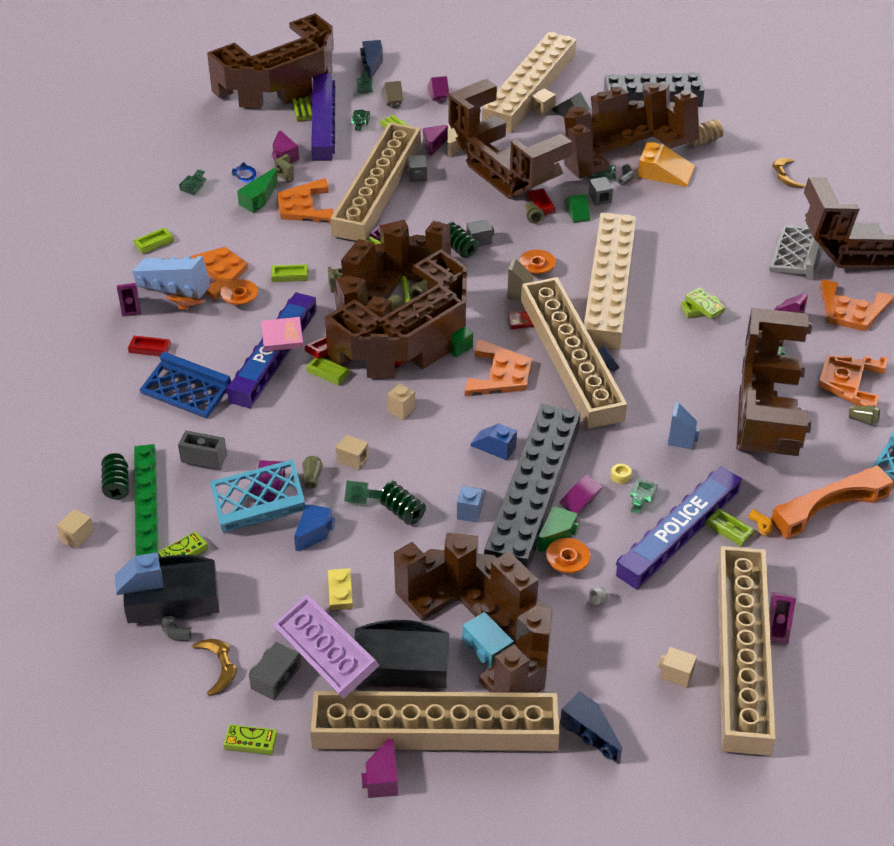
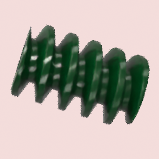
(462, 241)
(114, 476)
(402, 503)

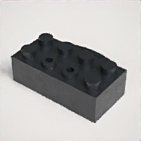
(187, 590)
(407, 653)

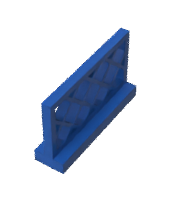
(197, 374)

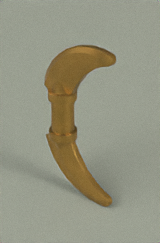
(782, 176)
(228, 669)

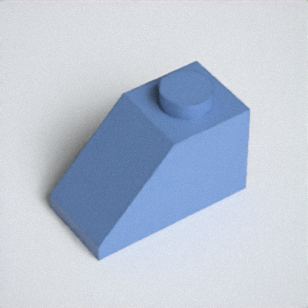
(682, 428)
(470, 503)
(139, 574)

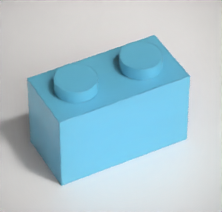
(485, 638)

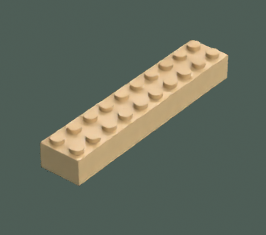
(531, 76)
(375, 182)
(610, 280)
(573, 353)
(745, 652)
(436, 720)

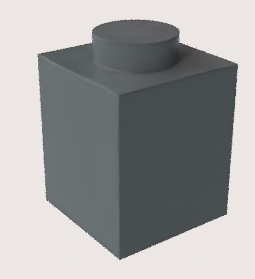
(418, 168)
(600, 191)
(481, 231)

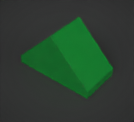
(578, 207)

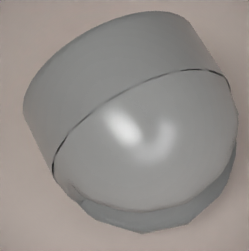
(598, 596)

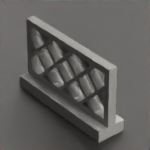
(811, 251)

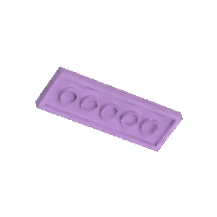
(326, 646)

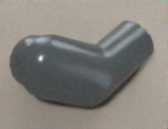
(627, 174)

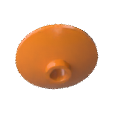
(538, 261)
(239, 292)
(184, 301)
(568, 555)

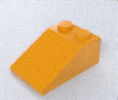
(664, 165)

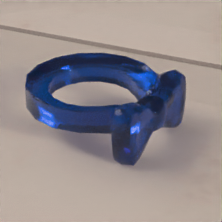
(235, 171)

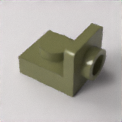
(284, 168)

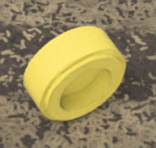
(621, 473)

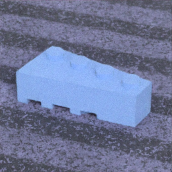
(175, 276)

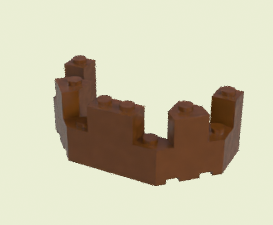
(280, 69)
(623, 122)
(510, 169)
(839, 236)
(376, 270)
(412, 332)
(764, 419)
(488, 585)

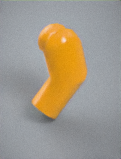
(764, 523)

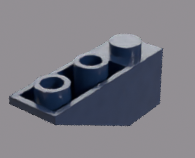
(371, 56)
(588, 721)

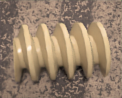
(708, 132)

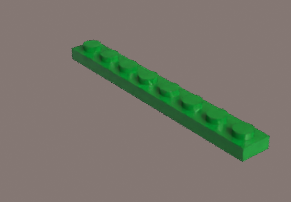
(146, 500)

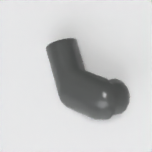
(172, 630)

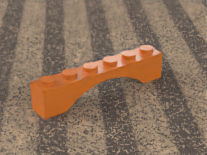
(866, 486)

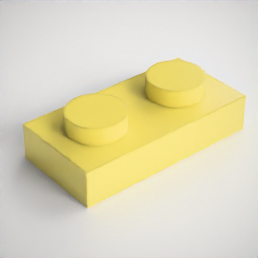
(340, 589)

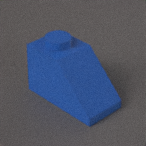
(496, 440)
(313, 526)

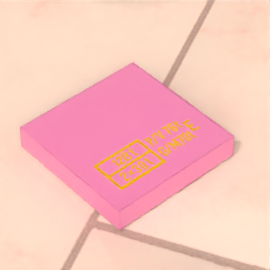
(282, 334)

